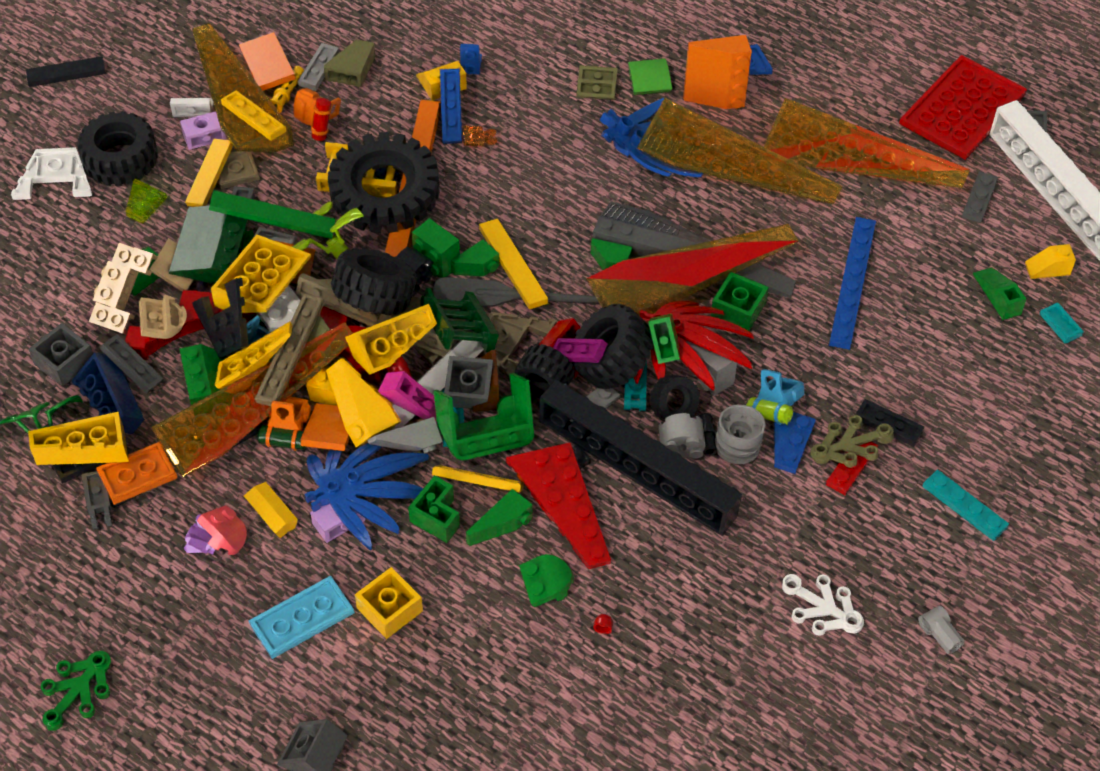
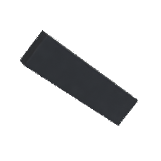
(65, 71)

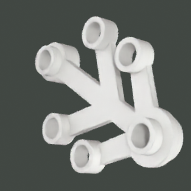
(824, 606)

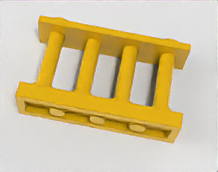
(374, 187)

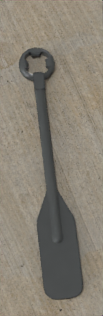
(493, 293)

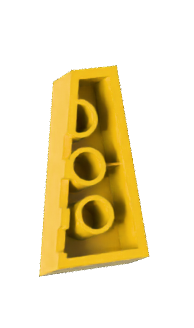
(80, 442)

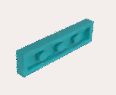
(965, 505)

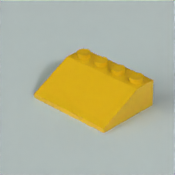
(265, 271)

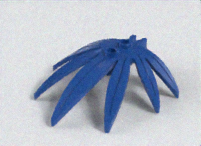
(629, 131)
(343, 484)

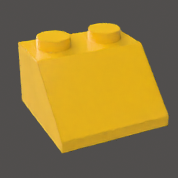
(431, 79)

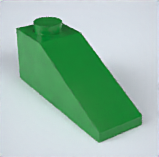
(502, 518)

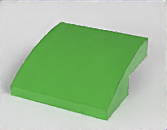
(650, 76)

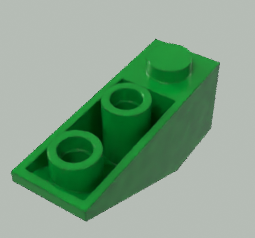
(1001, 292)

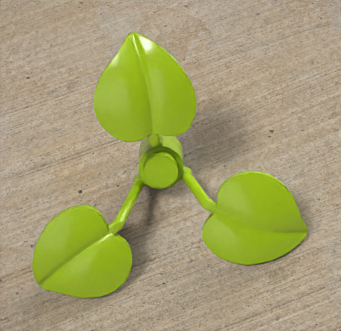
(336, 244)

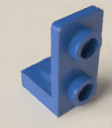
(470, 58)

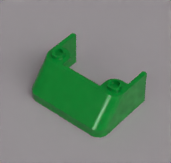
(489, 435)

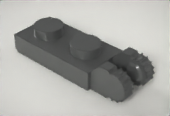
(96, 498)

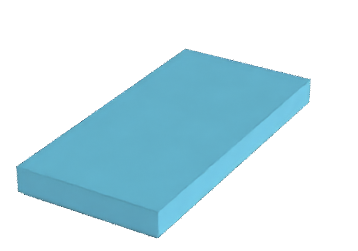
(301, 617)

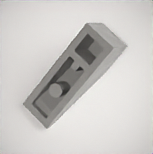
(412, 437)

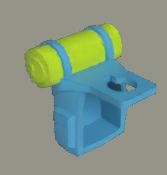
(777, 397)

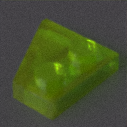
(143, 201)

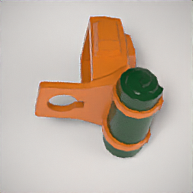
(285, 424)

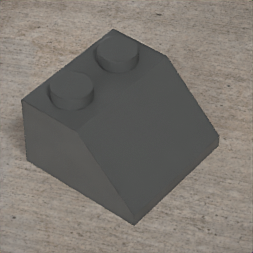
(468, 381)
(313, 746)

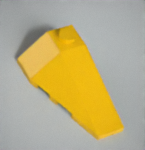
(359, 404)

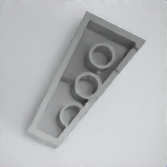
(720, 368)

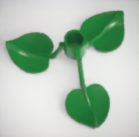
(33, 412)

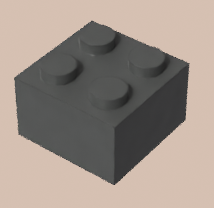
(61, 354)

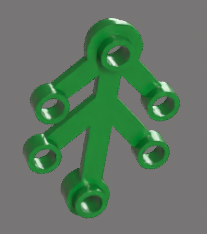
(77, 686)

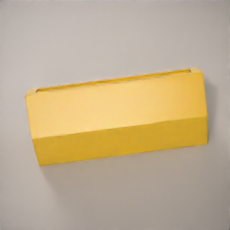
(271, 509)

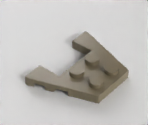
(511, 333)

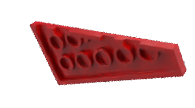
(562, 494)

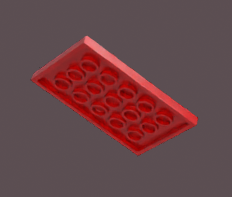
(961, 106)

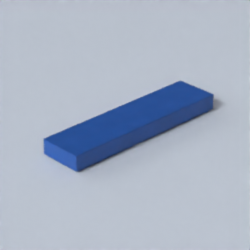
(451, 106)

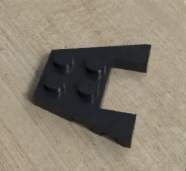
(227, 328)

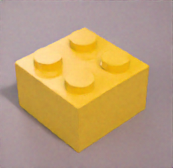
(388, 602)

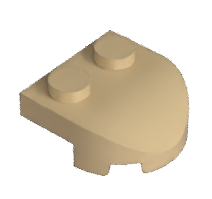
(161, 317)

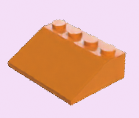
(718, 72)

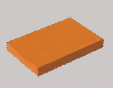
(325, 429)
(143, 472)

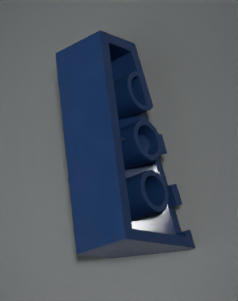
(109, 391)

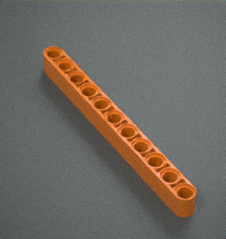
(425, 132)

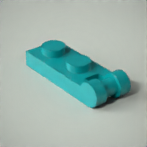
(636, 391)

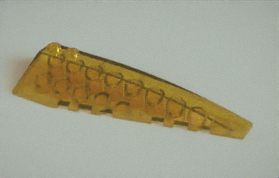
(226, 75)

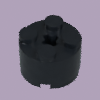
(420, 264)

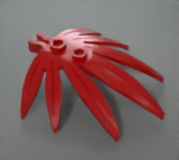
(688, 329)

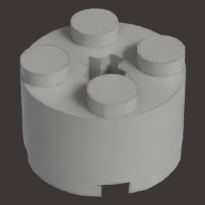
(683, 435)

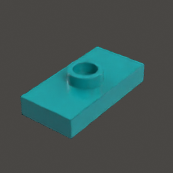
(1061, 323)

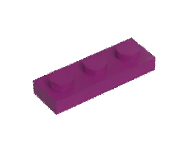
(581, 349)

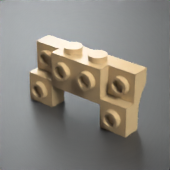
(116, 286)

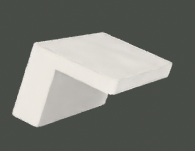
(191, 106)

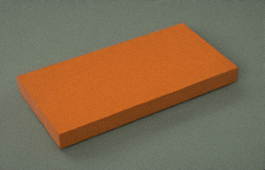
(267, 61)

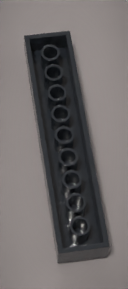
(640, 457)

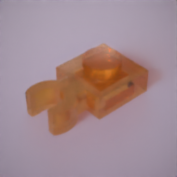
(476, 136)

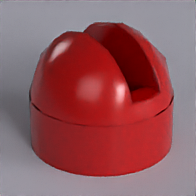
(603, 624)

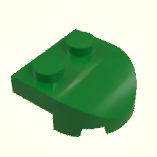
(546, 579)

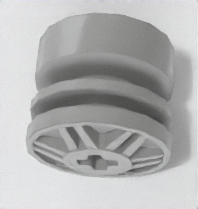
(739, 434)

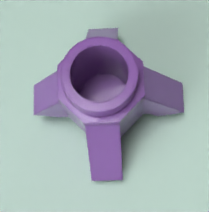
(197, 539)

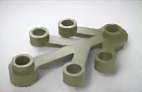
(826, 451)

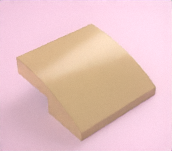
(162, 265)

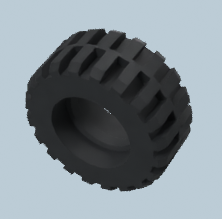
(113, 131)
(373, 281)
(627, 347)

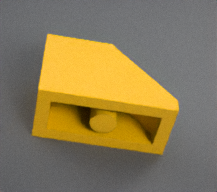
(1051, 262)

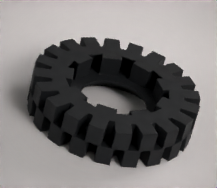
(412, 202)

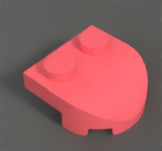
(225, 528)

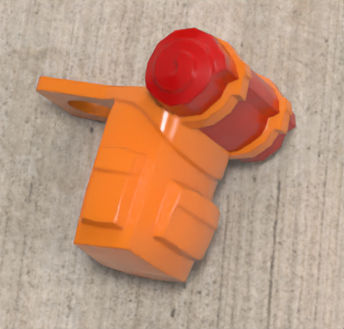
(315, 111)

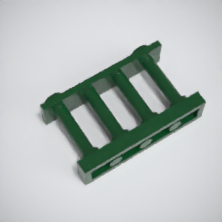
(471, 311)

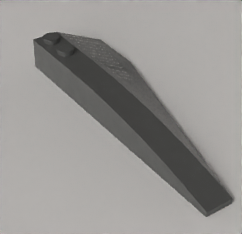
(654, 234)

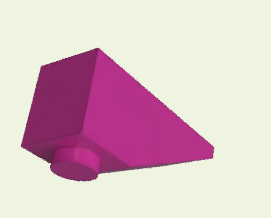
(408, 394)

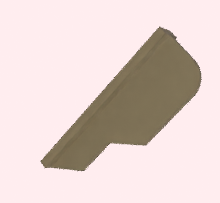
(323, 289)

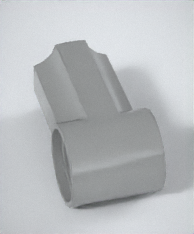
(938, 624)

